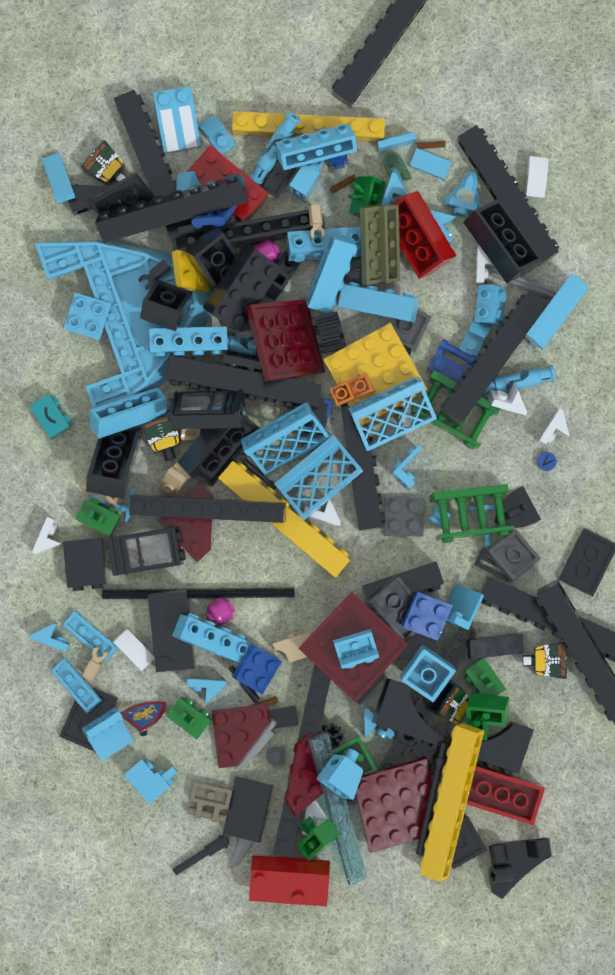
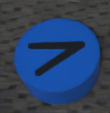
(546, 461)

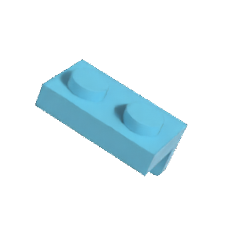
(490, 304)
(356, 649)

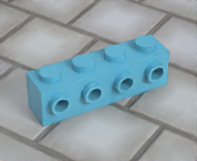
(316, 146)
(302, 247)
(330, 272)
(378, 303)
(188, 340)
(128, 412)
(210, 638)

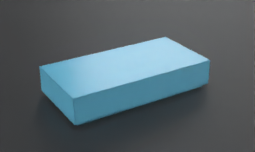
(395, 142)
(430, 164)

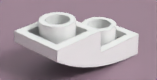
(536, 176)
(133, 649)

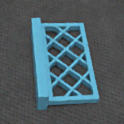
(385, 399)
(278, 430)
(306, 468)

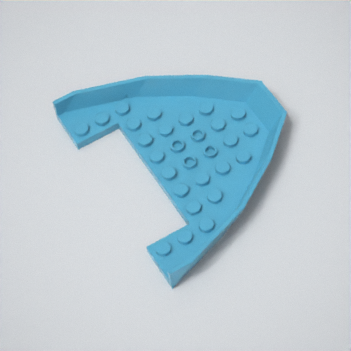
(113, 277)

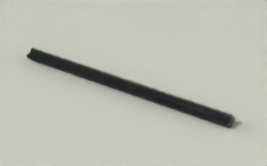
(227, 593)

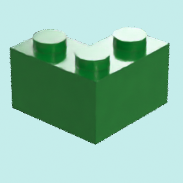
(487, 711)
(363, 760)

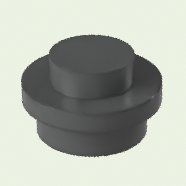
(275, 756)

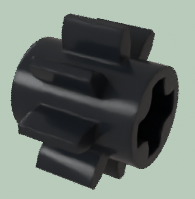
(335, 732)

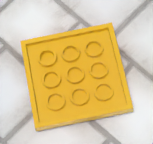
(380, 357)

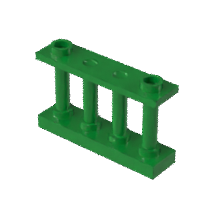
(440, 381)
(478, 495)

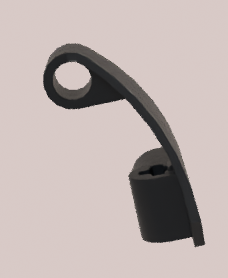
(513, 861)

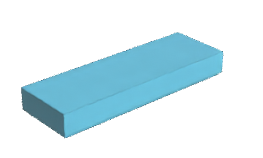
(58, 178)
(89, 634)
(76, 685)

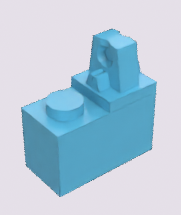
(306, 181)
(148, 782)

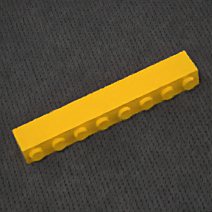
(266, 124)
(295, 528)
(451, 802)

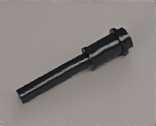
(210, 849)

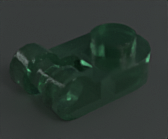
(394, 160)

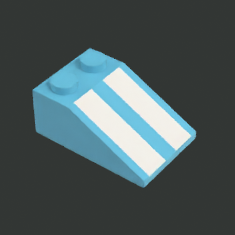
(177, 119)

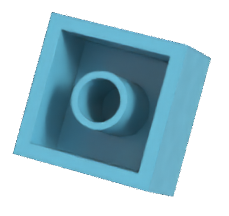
(427, 673)

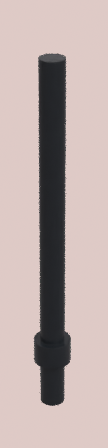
(439, 763)

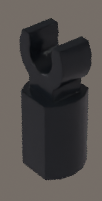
(155, 273)

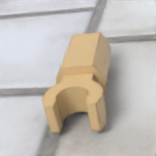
(316, 220)
(94, 664)

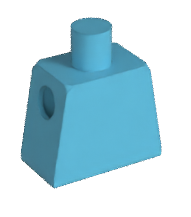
(342, 774)

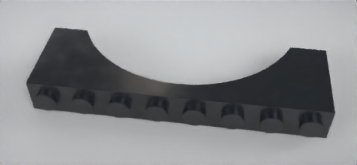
(398, 713)

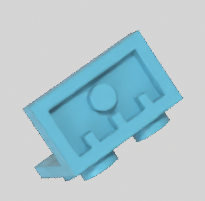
(87, 316)
(405, 478)
(465, 606)
(107, 734)

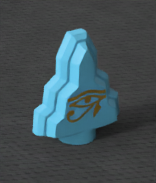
(465, 196)

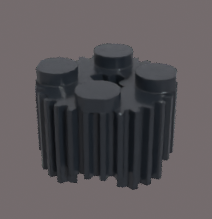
(328, 332)

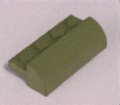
(380, 244)

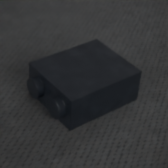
(85, 564)

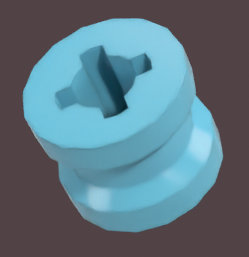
(435, 517)

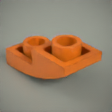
(352, 389)

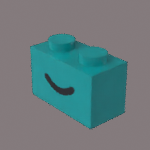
(50, 416)

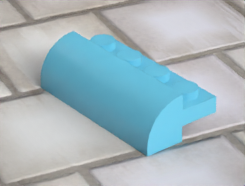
(556, 312)

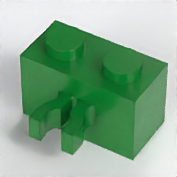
(367, 191)
(98, 517)
(484, 678)
(189, 717)
(317, 837)

